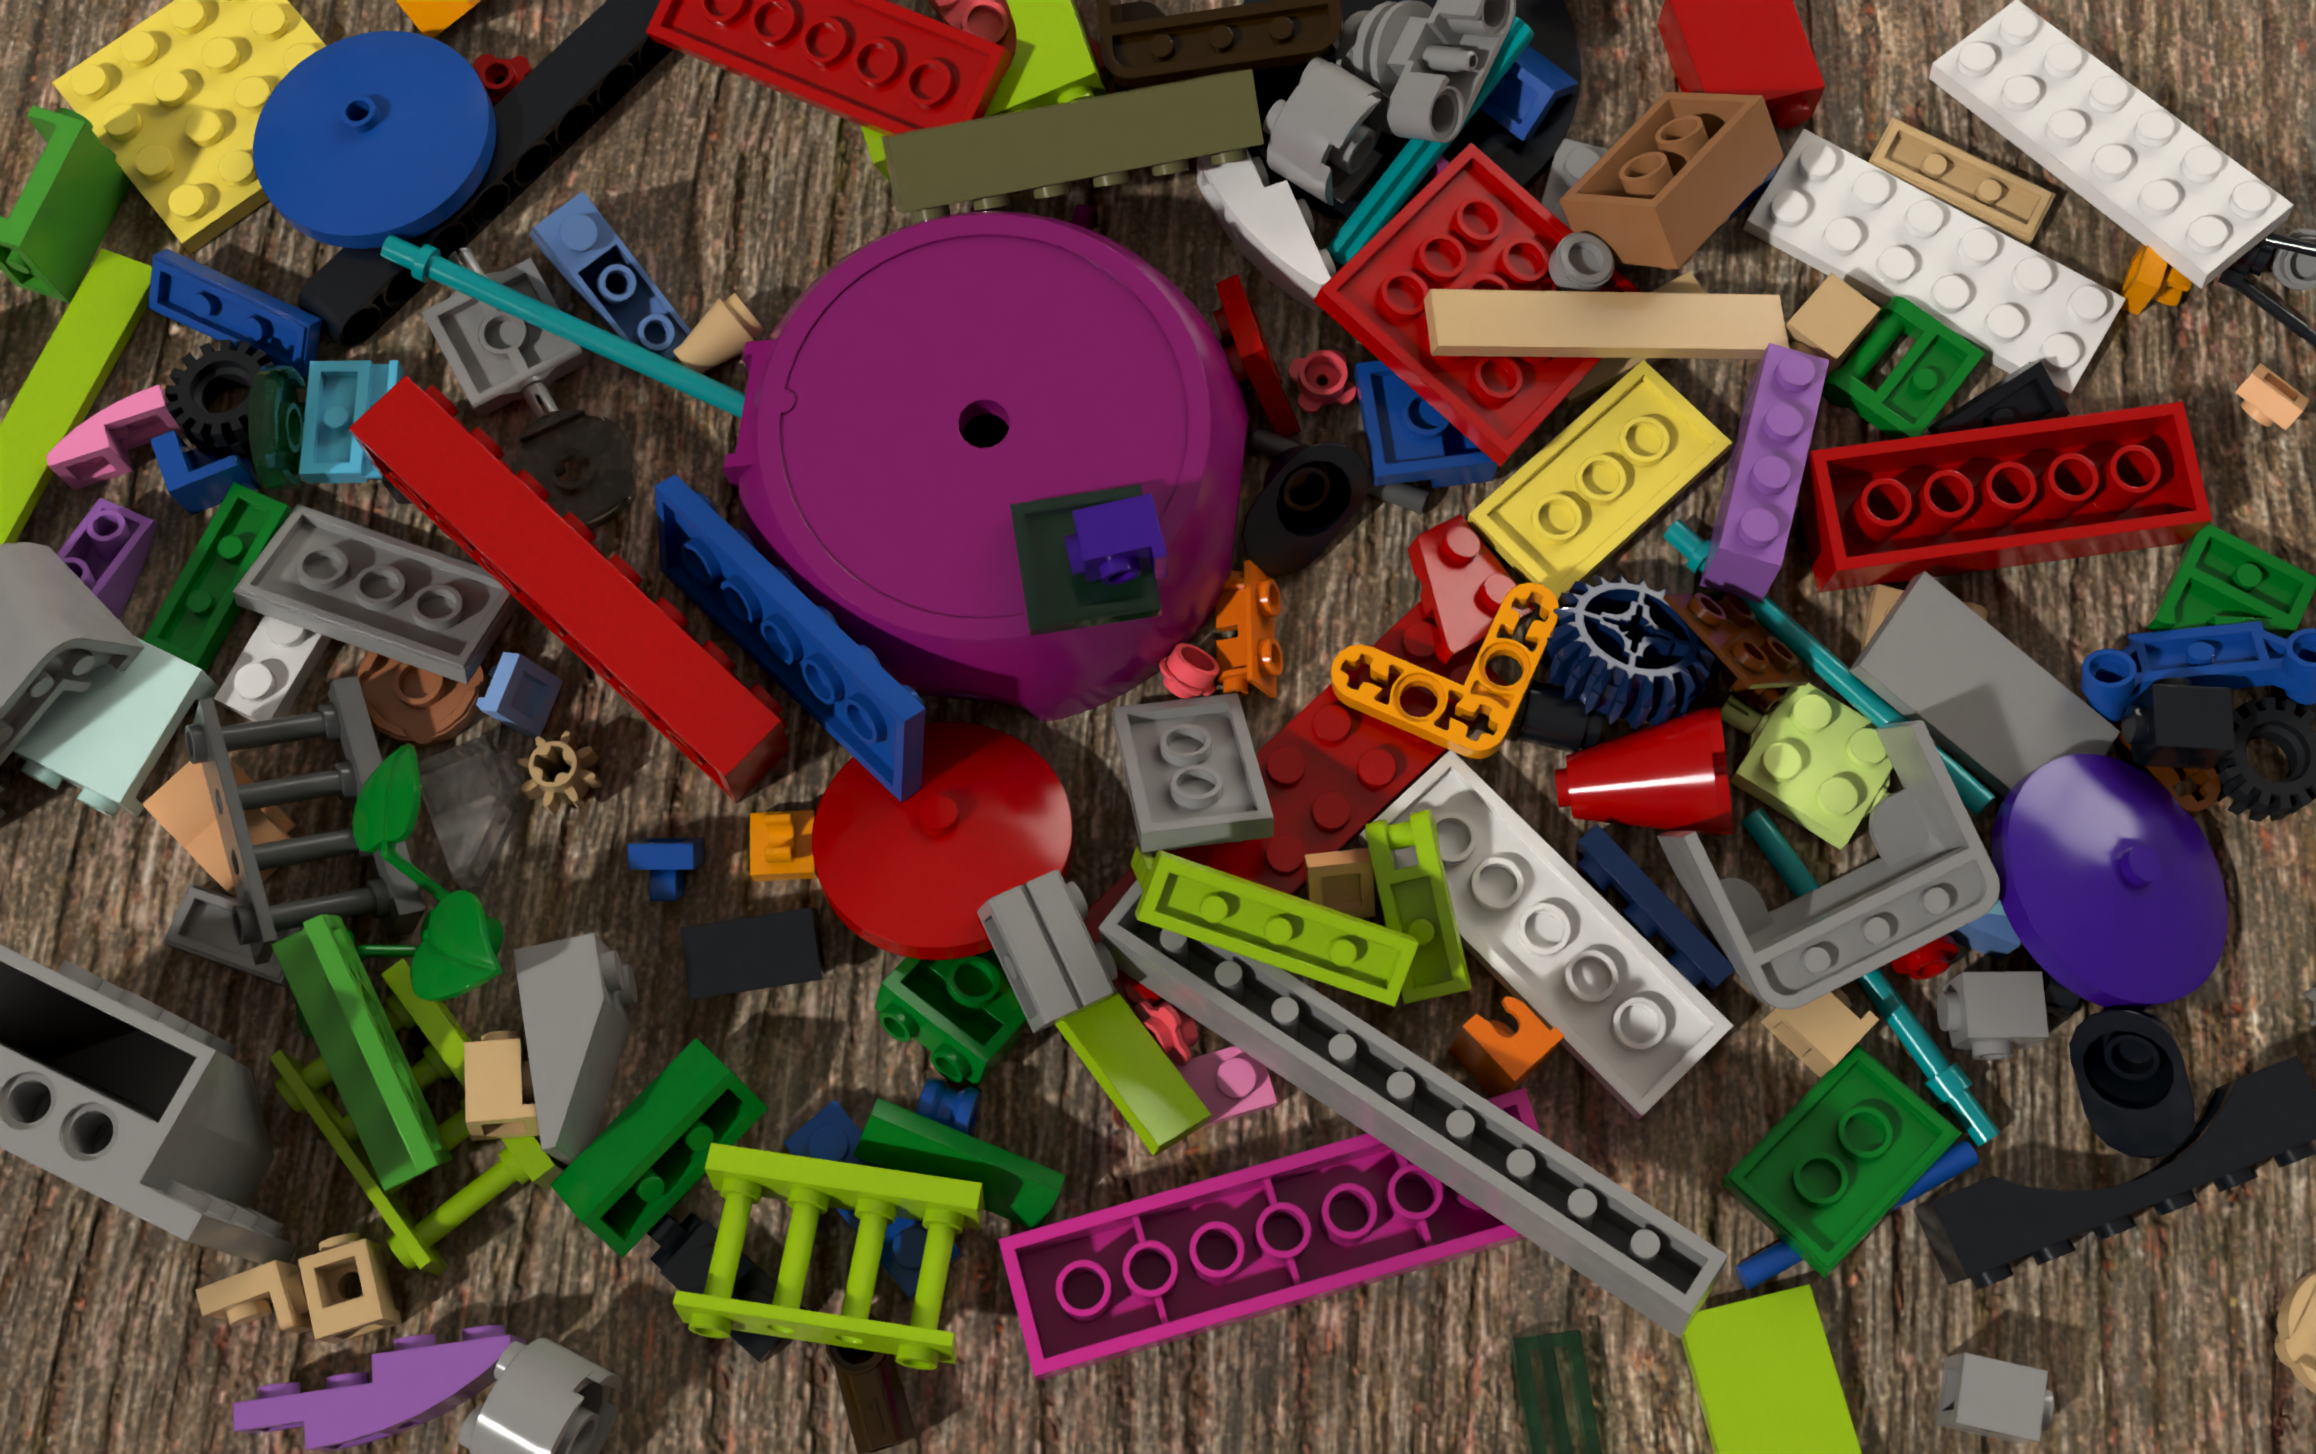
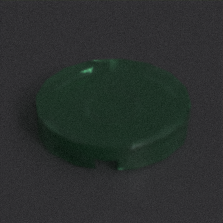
(276, 426)

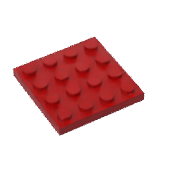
(1468, 233)

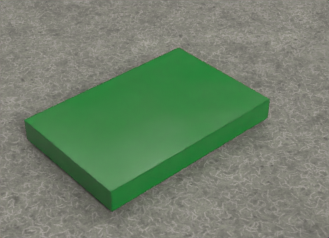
(1841, 1160)

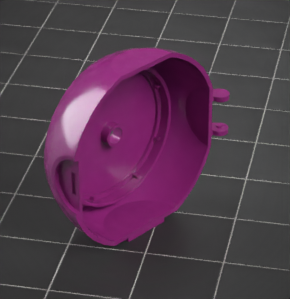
(906, 530)

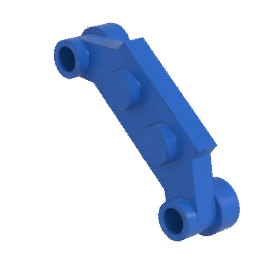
(2208, 656)

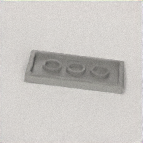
(378, 593)
(1975, 688)

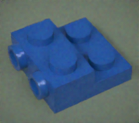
(1411, 438)

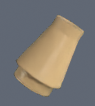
(719, 335)

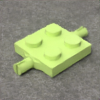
(1812, 761)

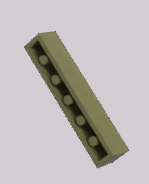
(1073, 142)

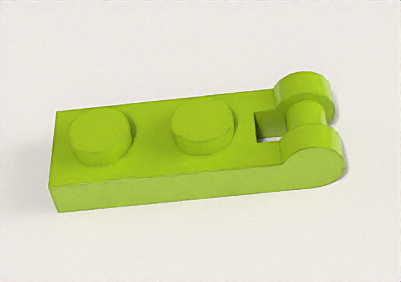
(1419, 905)

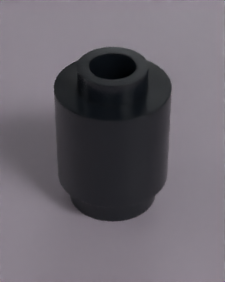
(1556, 722)

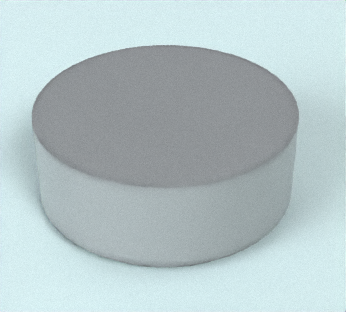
(1581, 263)

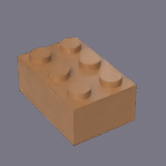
(1675, 177)

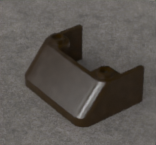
(1154, 49)

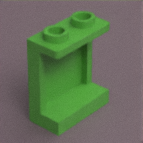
(62, 207)

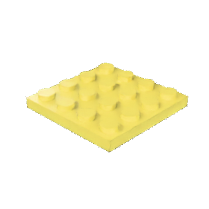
(185, 103)

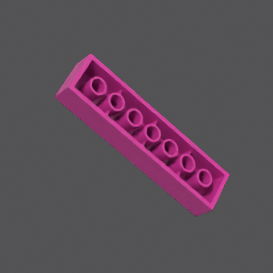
(1238, 1249)

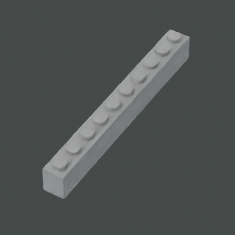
(1426, 1118)

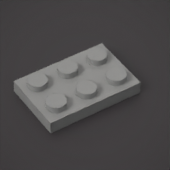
(1192, 773)

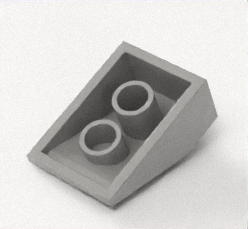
(575, 1034)

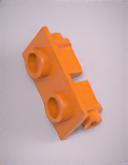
(1254, 657)

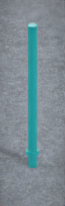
(428, 264)
(1825, 664)

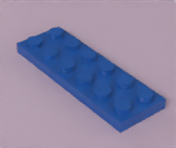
(791, 638)

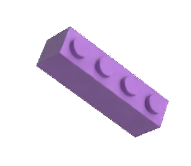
(1765, 473)

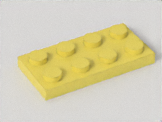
(1599, 481)

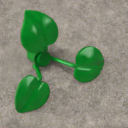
(456, 935)

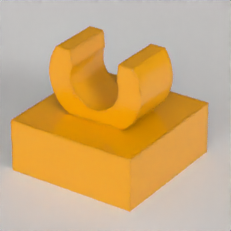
(2151, 278)
(782, 845)

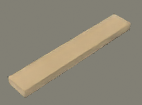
(1602, 324)

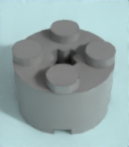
(1327, 132)
(543, 1404)

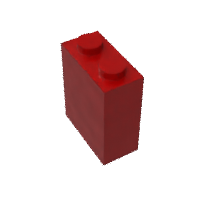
(1744, 51)

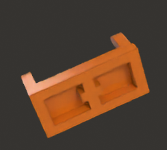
(1498, 1054)

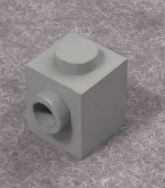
(1993, 1012)

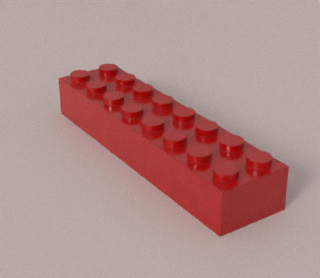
(572, 588)

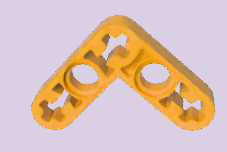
(1473, 697)

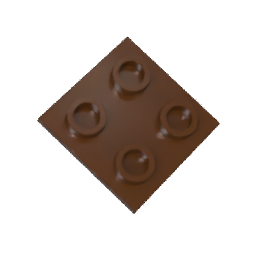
(1752, 659)

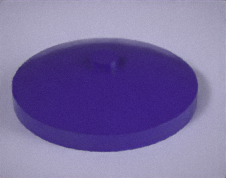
(2109, 882)

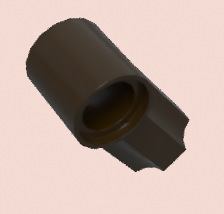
(873, 1400)

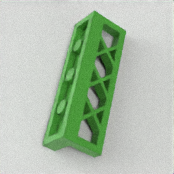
(361, 1051)

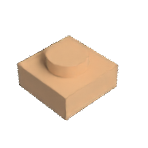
(2270, 398)
(1342, 881)

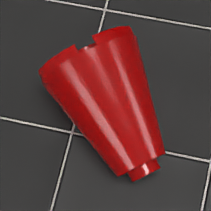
(1654, 777)

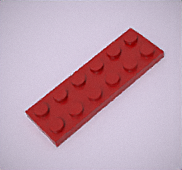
(843, 56)

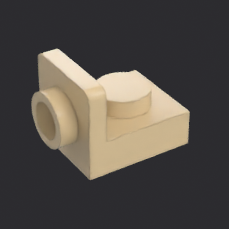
(249, 1295)

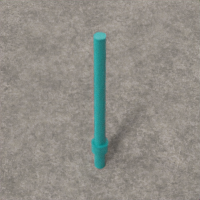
(1946, 1081)

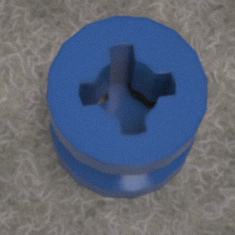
(950, 1106)

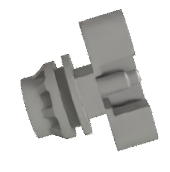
(1426, 59)

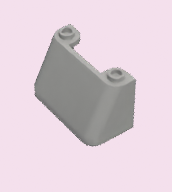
(49, 638)

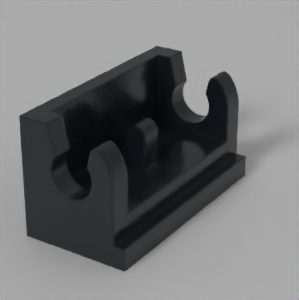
(753, 953)

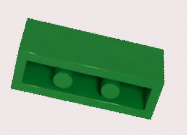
(657, 1147)

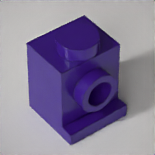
(1117, 541)

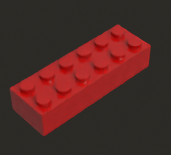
(2001, 496)

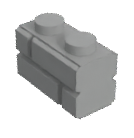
(1048, 949)

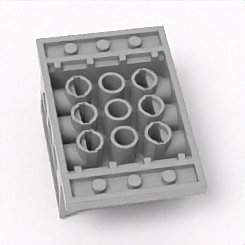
(133, 1107)

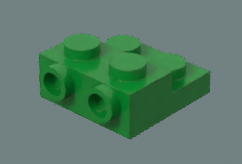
(955, 1010)

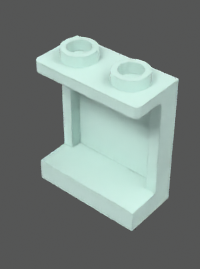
(114, 729)

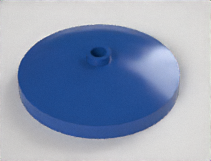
(374, 139)

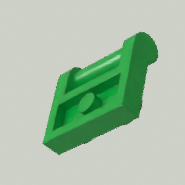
(1919, 382)

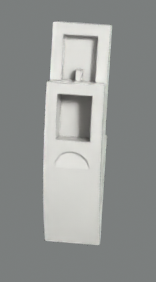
(1267, 225)

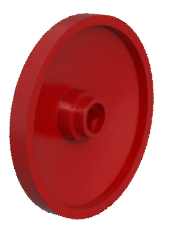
(925, 865)

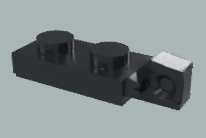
(686, 1261)

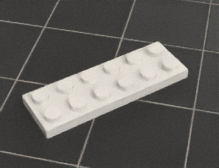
(2110, 143)
(1913, 246)
(1559, 941)

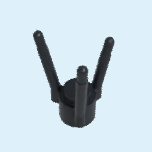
(2255, 262)

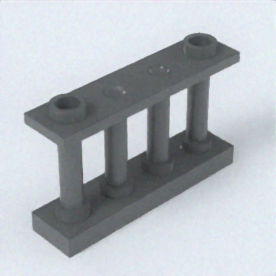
(338, 720)

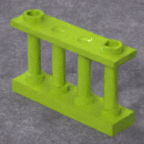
(443, 1058)
(809, 1189)

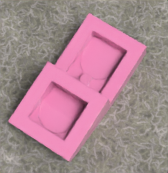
(101, 443)

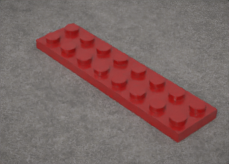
(1325, 778)

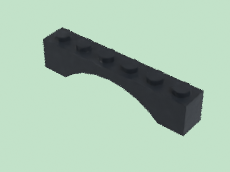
(2241, 1124)

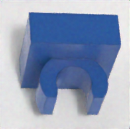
(667, 861)

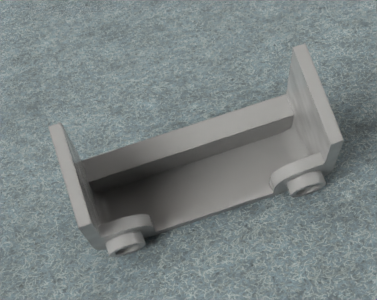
(1921, 887)

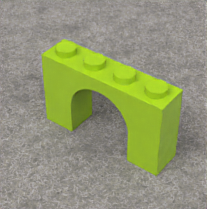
(1048, 67)

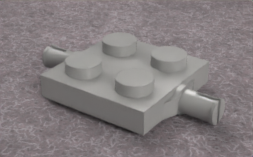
(496, 353)

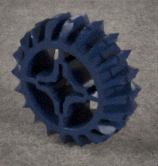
(1626, 652)

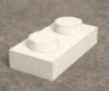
(271, 670)

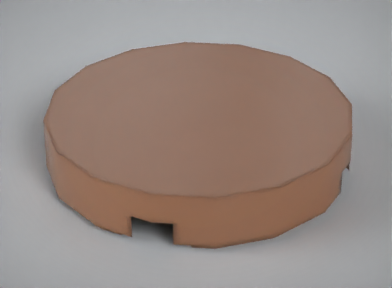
(415, 703)

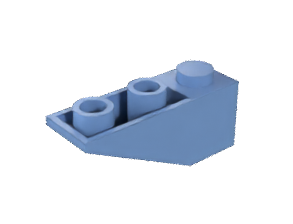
(608, 277)

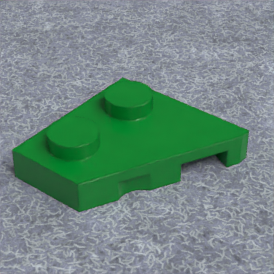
(2231, 583)

